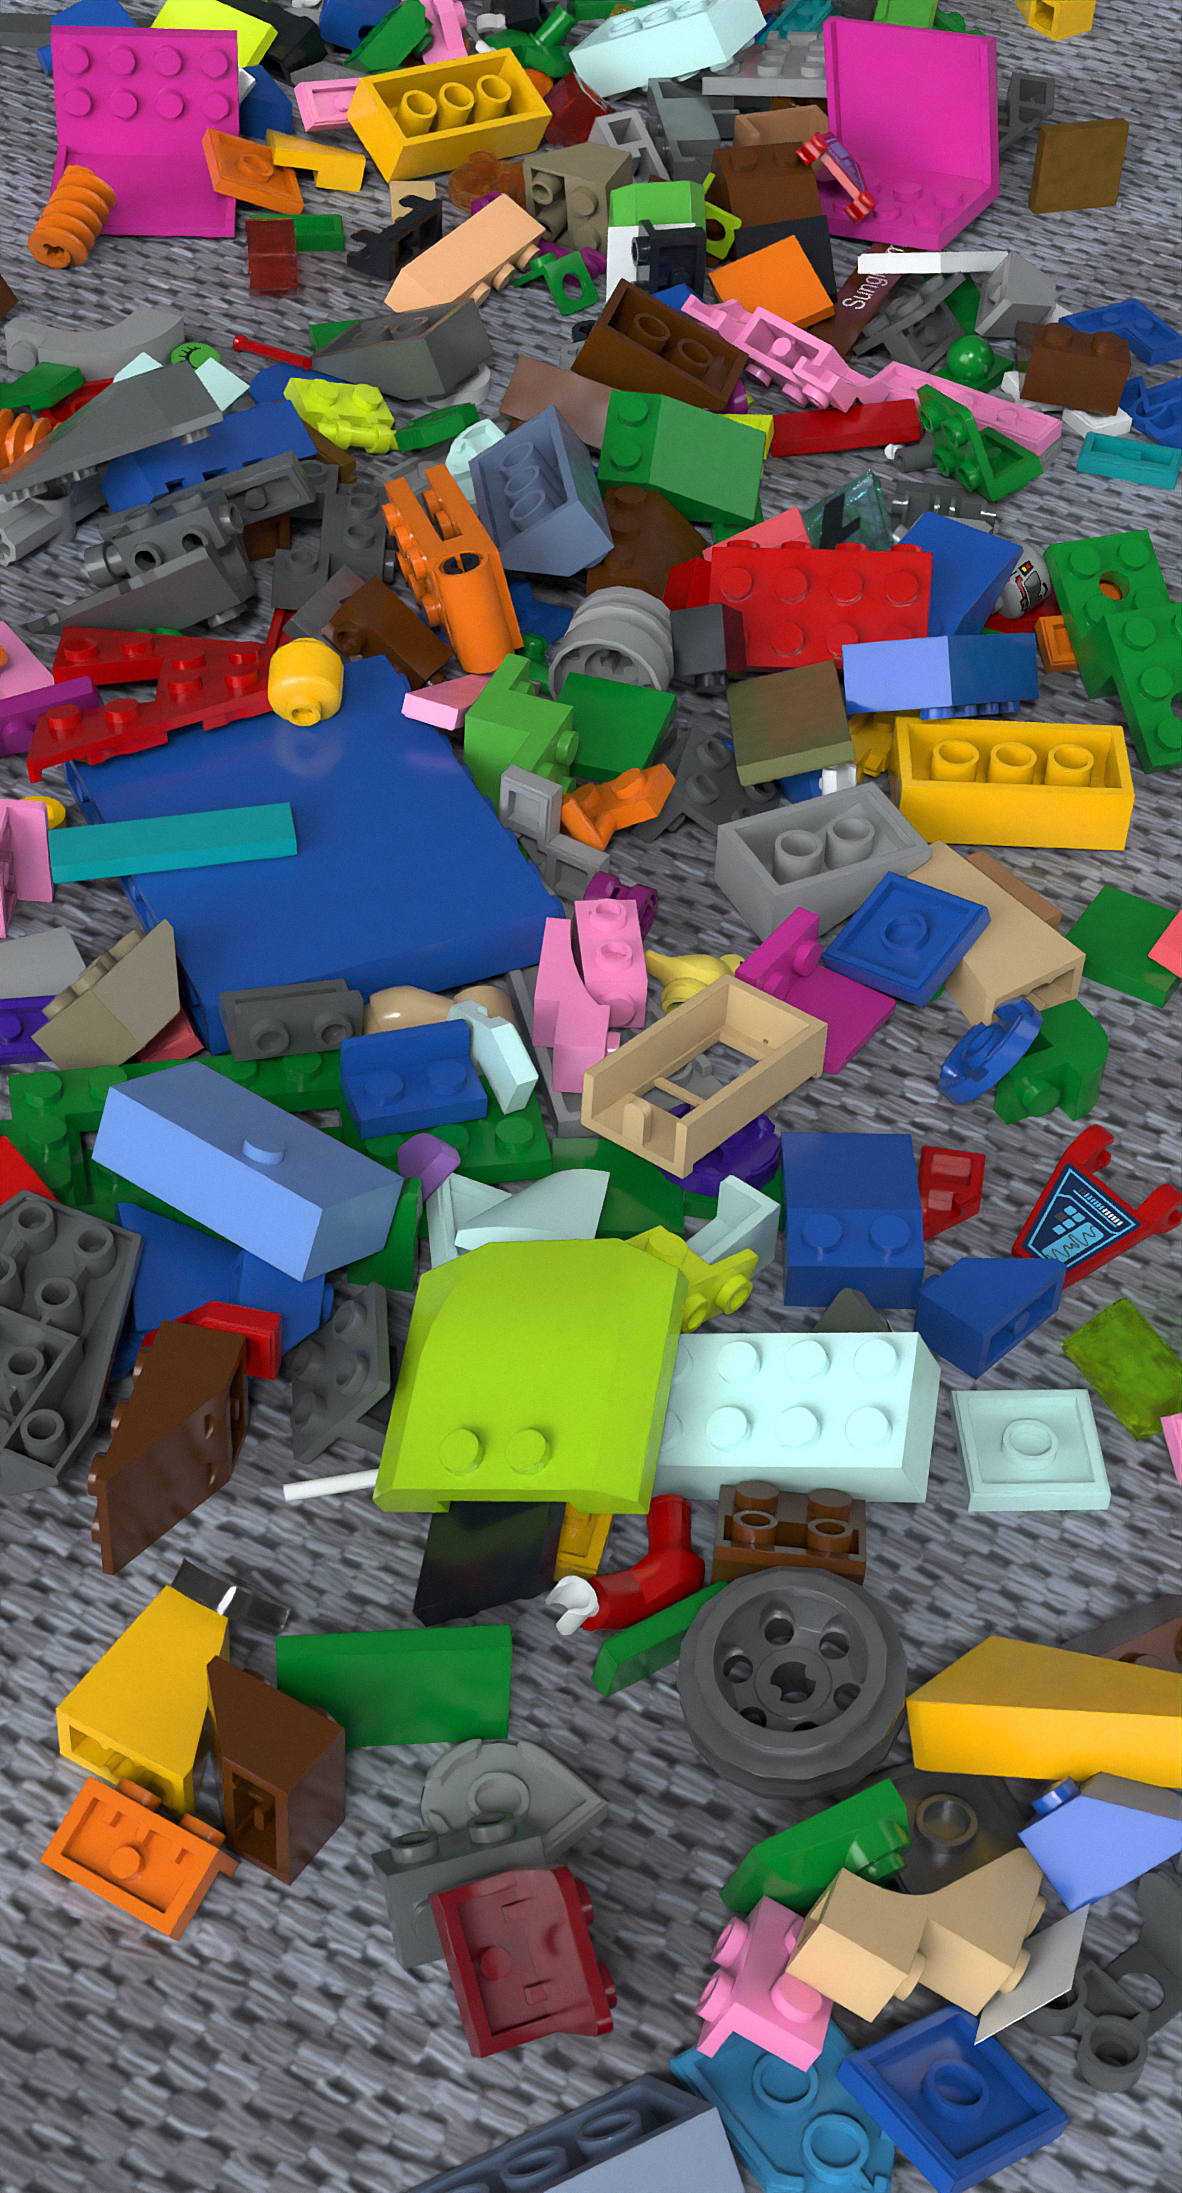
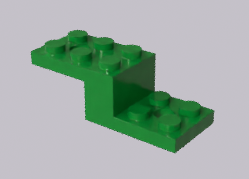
(1126, 643)

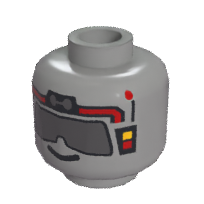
(1027, 584)

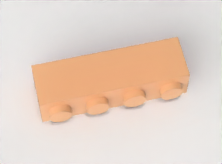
(470, 259)

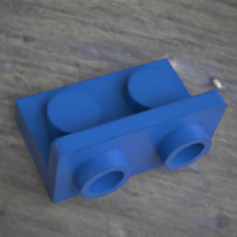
(410, 1079)

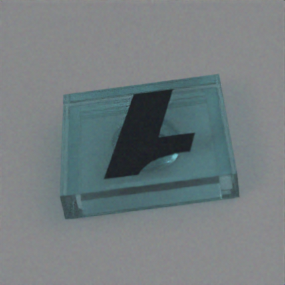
(851, 515)

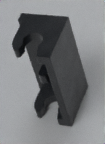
(398, 242)

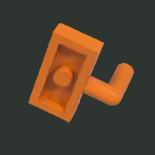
(597, 811)

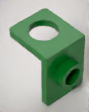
(554, 272)

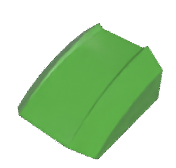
(659, 202)

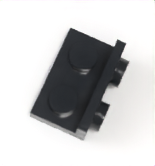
(669, 258)

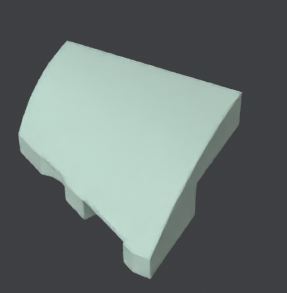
(551, 1209)

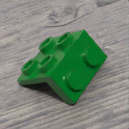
(977, 459)

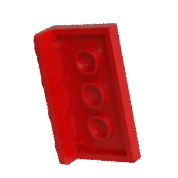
(812, 601)

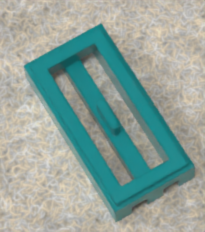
(1130, 460)

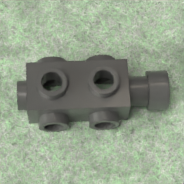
(164, 535)

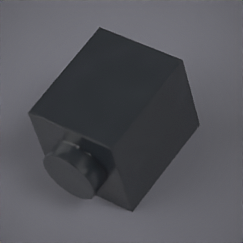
(708, 646)

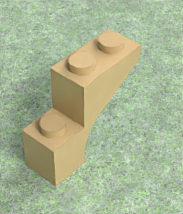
(958, 1941)

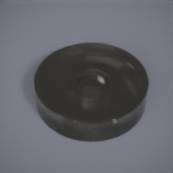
(231, 1597)

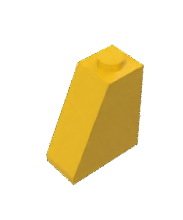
(147, 1703)

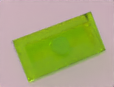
(1128, 1367)

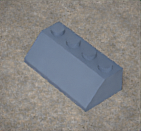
(542, 498)
(624, 2142)

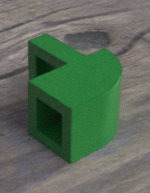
(1058, 1069)

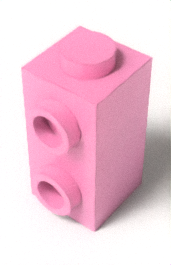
(611, 958)

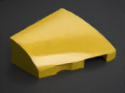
(331, 166)

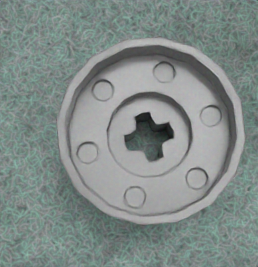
(618, 638)

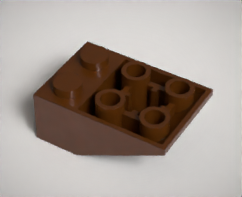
(170, 1438)

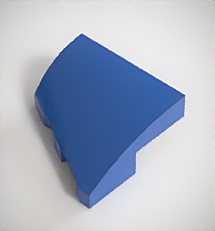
(1155, 410)
(176, 1268)

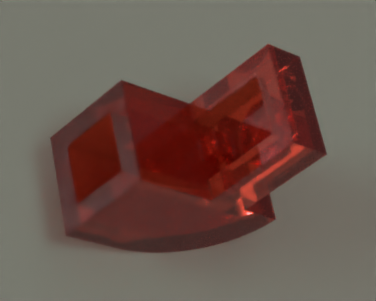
(271, 257)

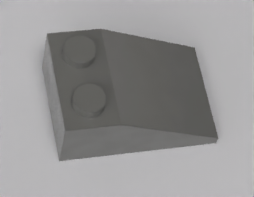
(410, 351)

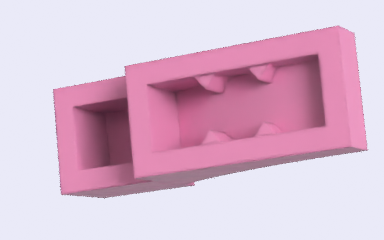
(567, 1013)

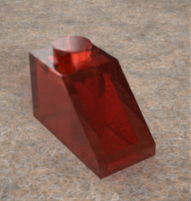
(573, 110)

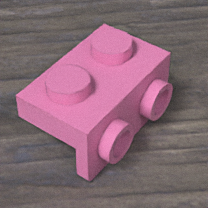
(23, 856)
(757, 1995)

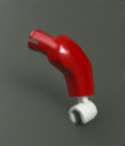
(658, 1581)

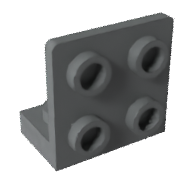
(706, 788)

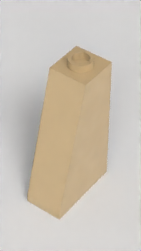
(1012, 955)

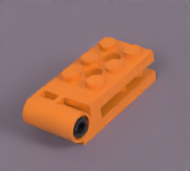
(453, 575)

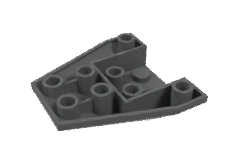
(114, 423)
(60, 1328)

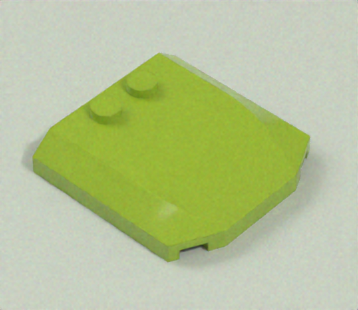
(535, 1378)

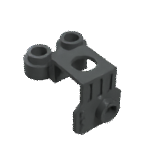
(1104, 2012)

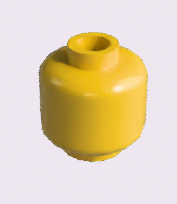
(305, 679)

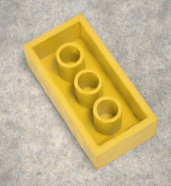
(444, 111)
(1012, 782)

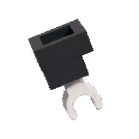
(519, 15)

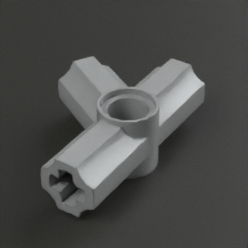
(49, 516)

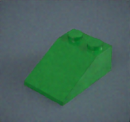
(685, 453)

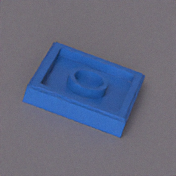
(906, 938)
(949, 2102)

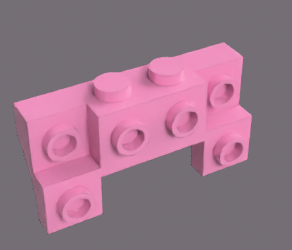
(787, 356)

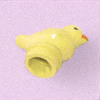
(687, 974)

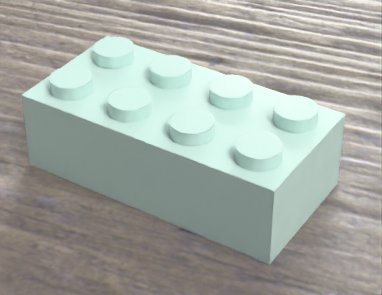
(665, 42)
(800, 1414)

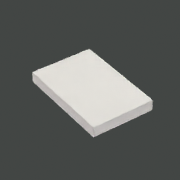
(930, 262)

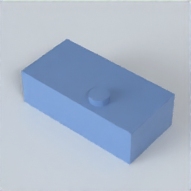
(247, 1169)

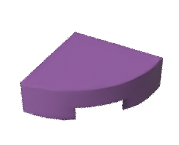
(428, 1159)

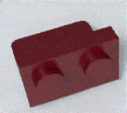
(523, 1957)

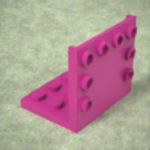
(137, 117)
(920, 125)

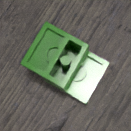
(518, 729)

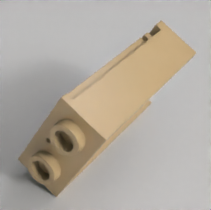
(728, 1011)

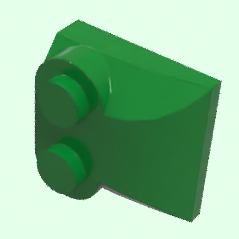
(392, 39)
(796, 1866)

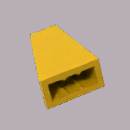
(1048, 1716)

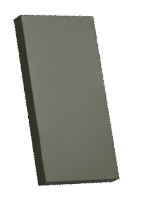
(789, 723)

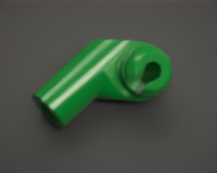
(535, 649)

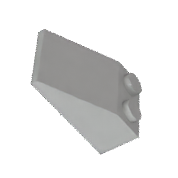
(815, 857)

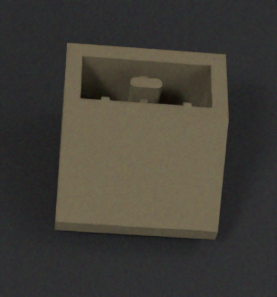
(571, 192)
(114, 1003)

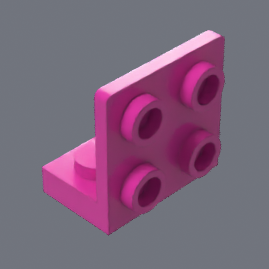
(789, 971)

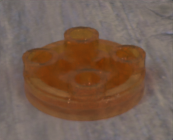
(483, 176)

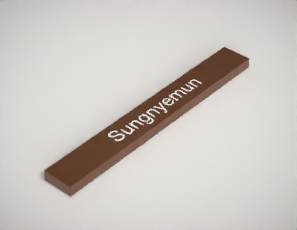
(860, 302)

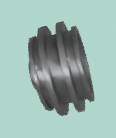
(807, 1745)

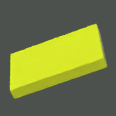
(253, 34)

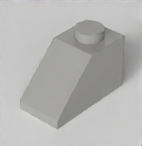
(1014, 294)

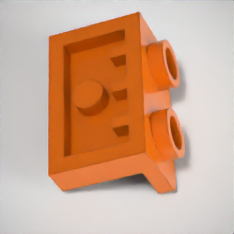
(137, 1857)

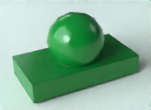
(974, 364)

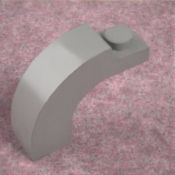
(99, 352)

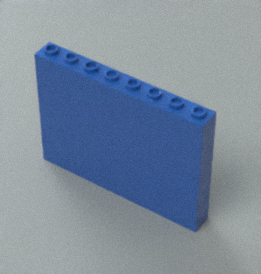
(393, 866)

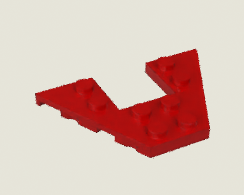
(196, 683)

